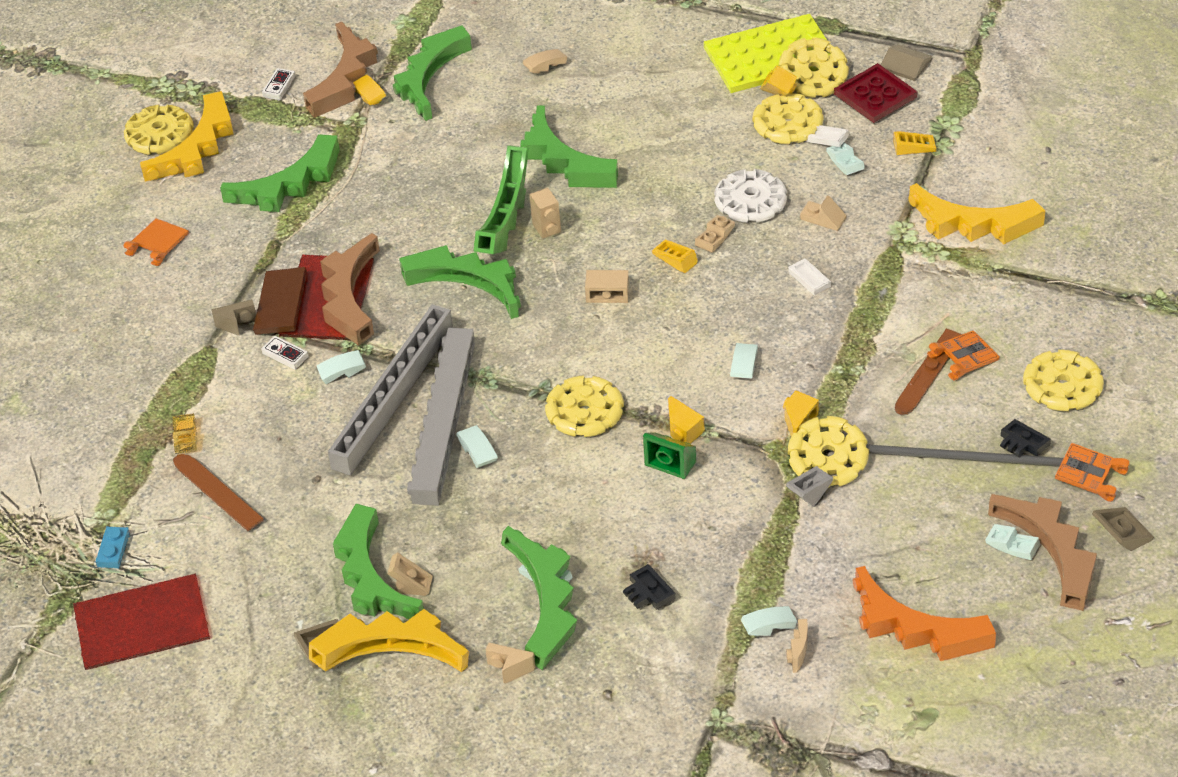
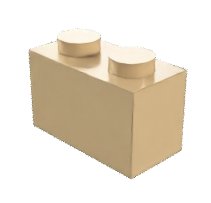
(545, 213)
(607, 286)

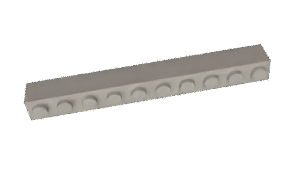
(389, 390)
(442, 417)

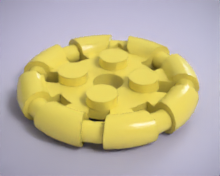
(819, 58)
(787, 131)
(145, 139)
(584, 393)
(1055, 393)
(833, 440)

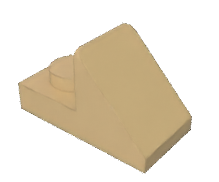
(825, 214)
(409, 576)
(512, 660)

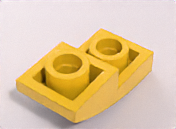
(369, 90)

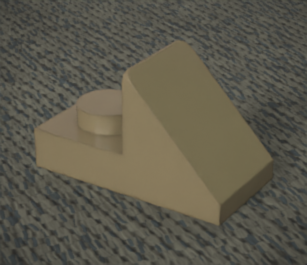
(230, 316)

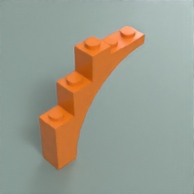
(914, 628)

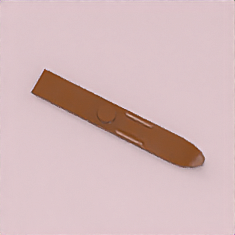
(923, 378)
(217, 491)

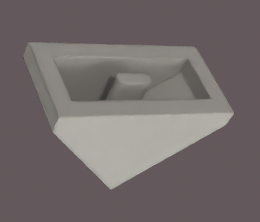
(810, 485)

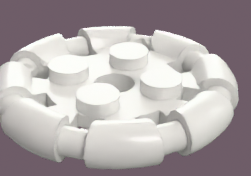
(754, 207)

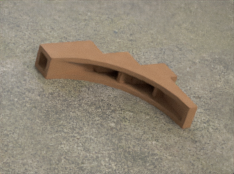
(339, 86)
(341, 273)
(1060, 540)

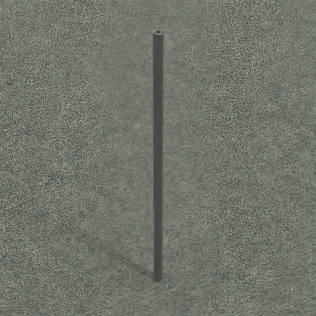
(962, 455)

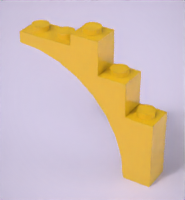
(201, 143)
(974, 222)
(418, 635)

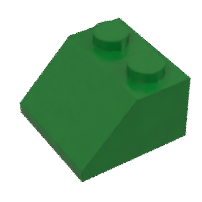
(668, 454)

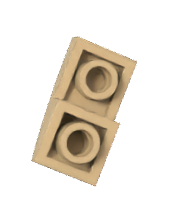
(542, 60)
(715, 233)
(798, 646)

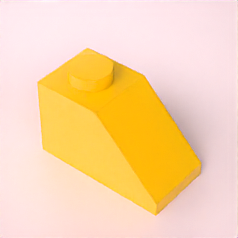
(779, 82)
(799, 409)
(684, 422)

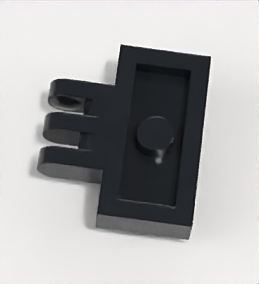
(1022, 438)
(648, 588)

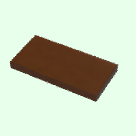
(280, 301)

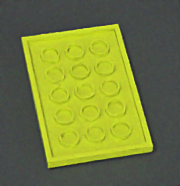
(749, 55)

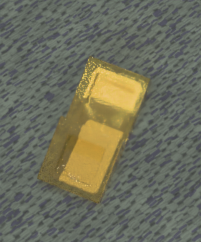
(184, 433)

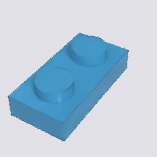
(112, 547)

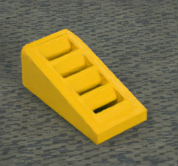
(912, 143)
(677, 256)

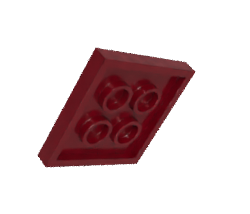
(875, 93)

